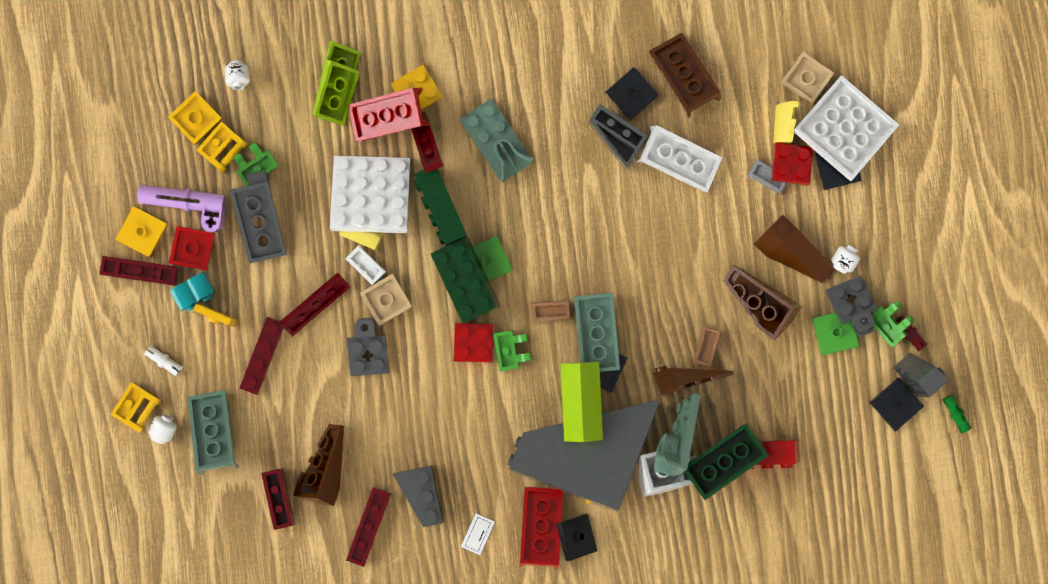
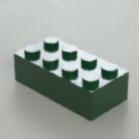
(441, 206)
(465, 280)
(726, 461)

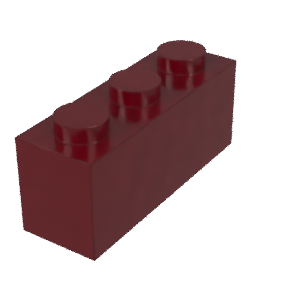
(278, 498)

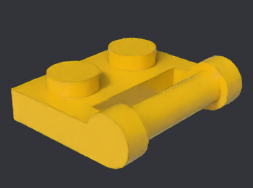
(217, 142)
(131, 402)

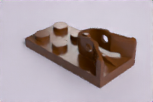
(685, 73)

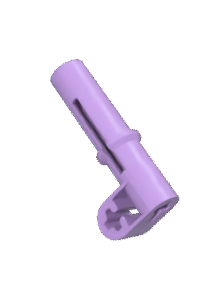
(208, 203)

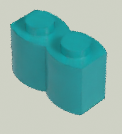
(193, 291)

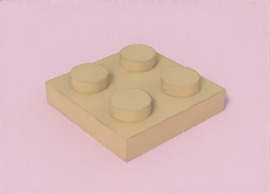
(807, 78)
(385, 300)

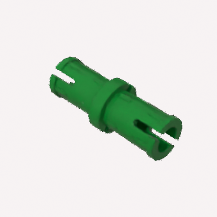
(956, 413)

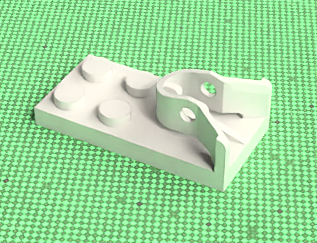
(680, 158)

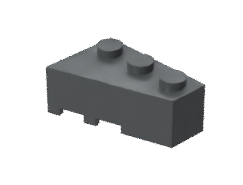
(618, 135)
(920, 375)
(421, 493)

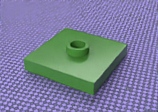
(492, 258)
(832, 335)

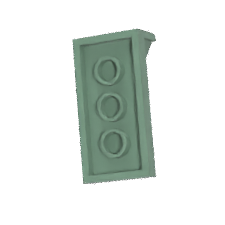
(496, 140)
(597, 330)
(211, 431)
(677, 447)

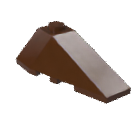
(792, 249)
(766, 306)
(680, 378)
(323, 475)

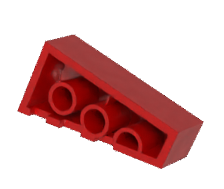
(782, 453)

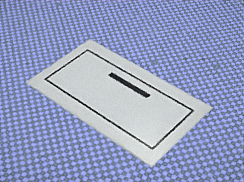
(477, 534)

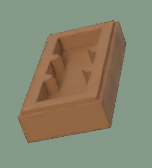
(550, 311)
(706, 346)

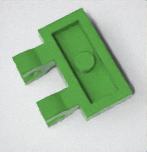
(263, 161)
(888, 326)
(506, 350)

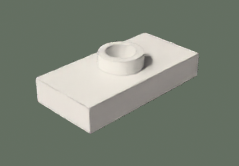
(365, 265)

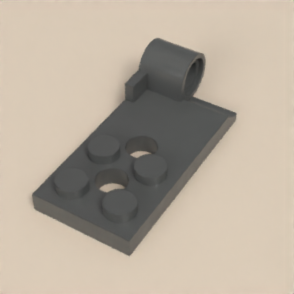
(253, 202)

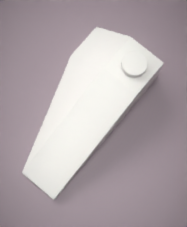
(655, 482)

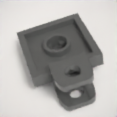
(858, 313)
(369, 341)

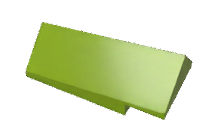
(337, 83)
(581, 401)

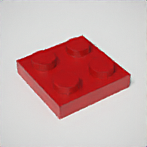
(792, 164)
(191, 248)
(473, 342)

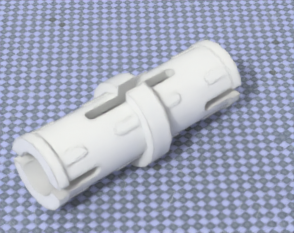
(163, 360)

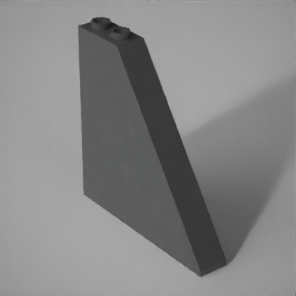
(592, 469)

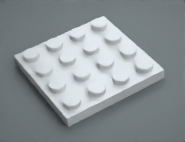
(846, 128)
(370, 194)

